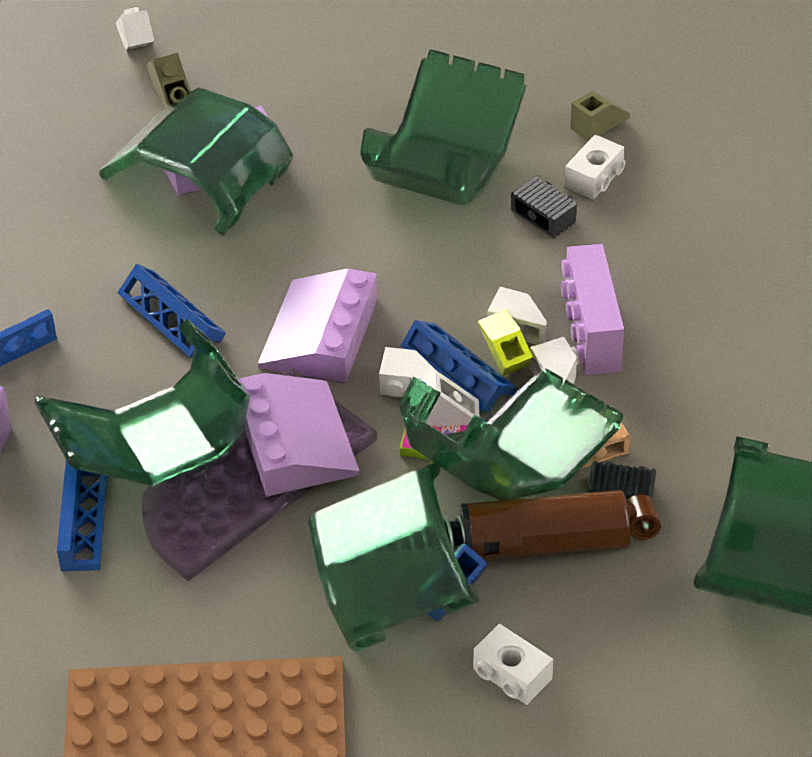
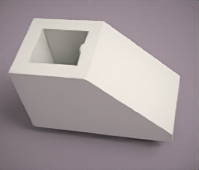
(135, 28)
(398, 370)

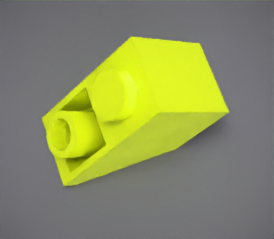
(506, 343)

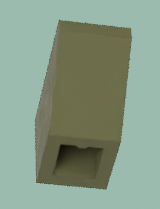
(168, 78)
(595, 115)

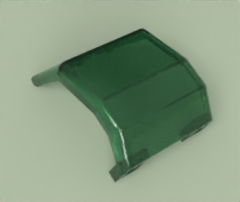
(450, 130)
(214, 143)
(161, 432)
(525, 447)
(763, 532)
(387, 557)

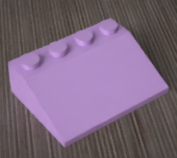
(322, 324)
(296, 433)

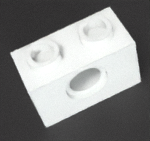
(594, 167)
(512, 664)

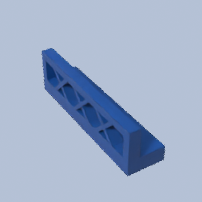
(168, 297)
(26, 336)
(458, 363)
(71, 522)

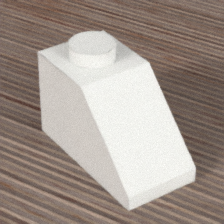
(523, 312)
(555, 356)
(454, 404)

